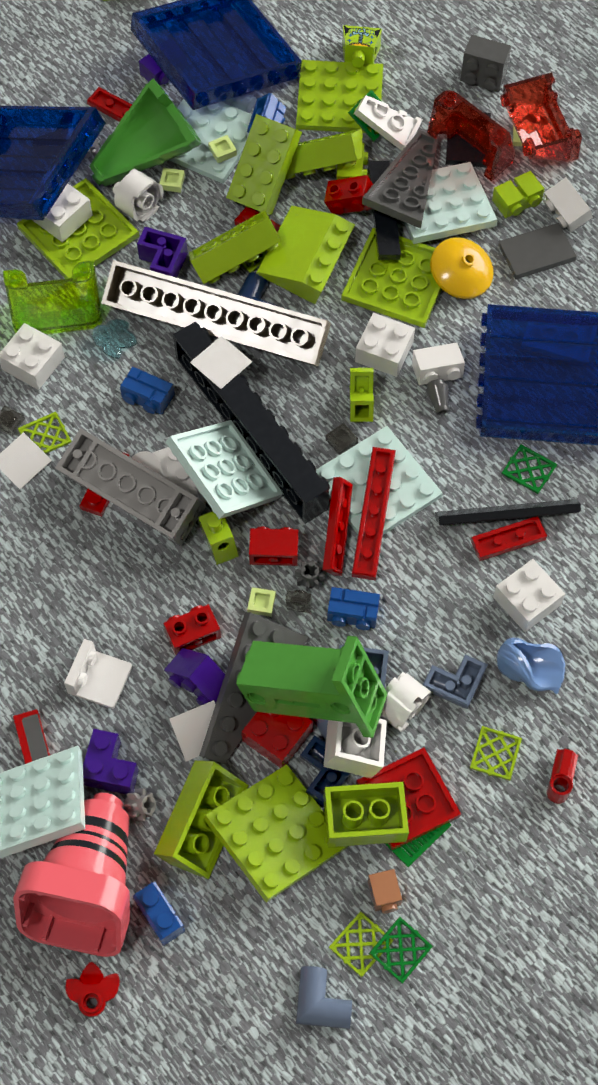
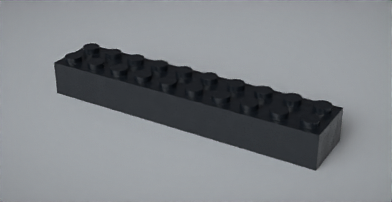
(269, 441)

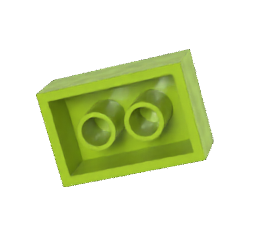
(365, 814)

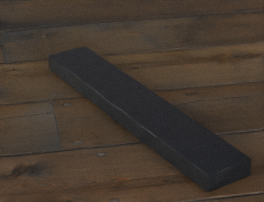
(385, 226)
(508, 512)

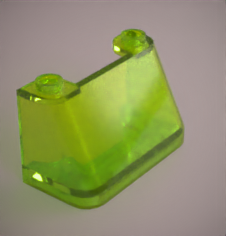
(55, 304)

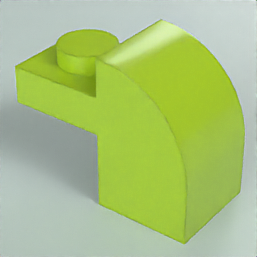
(361, 395)

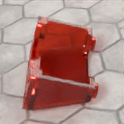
(456, 115)
(540, 121)

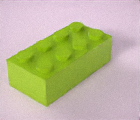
(264, 164)

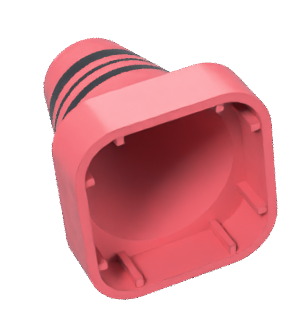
(80, 888)

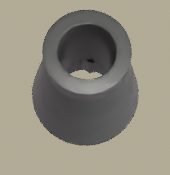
(438, 394)

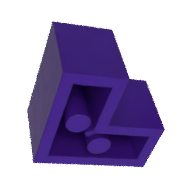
(163, 250)
(196, 674)
(103, 768)

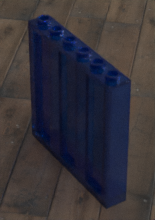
(215, 48)
(41, 155)
(539, 375)

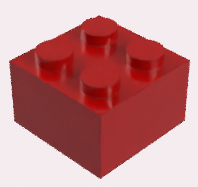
(276, 735)

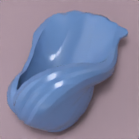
(534, 664)

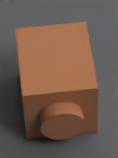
(385, 891)

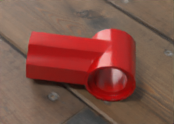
(562, 774)

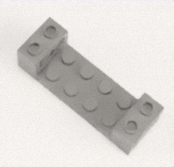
(131, 486)

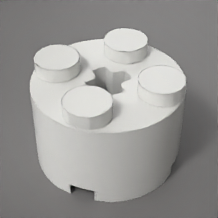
(137, 195)
(404, 700)

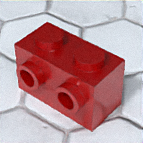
(347, 194)
(273, 546)
(192, 629)

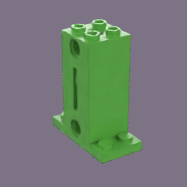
(314, 683)

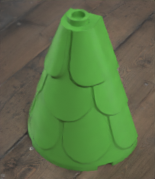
(144, 137)

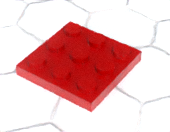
(426, 795)

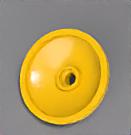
(457, 275)

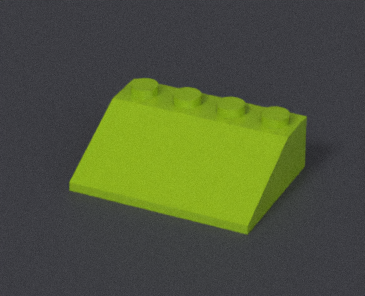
(306, 251)

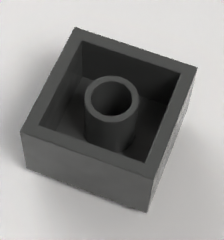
(485, 63)

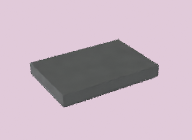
(537, 251)

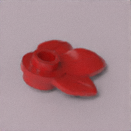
(92, 986)

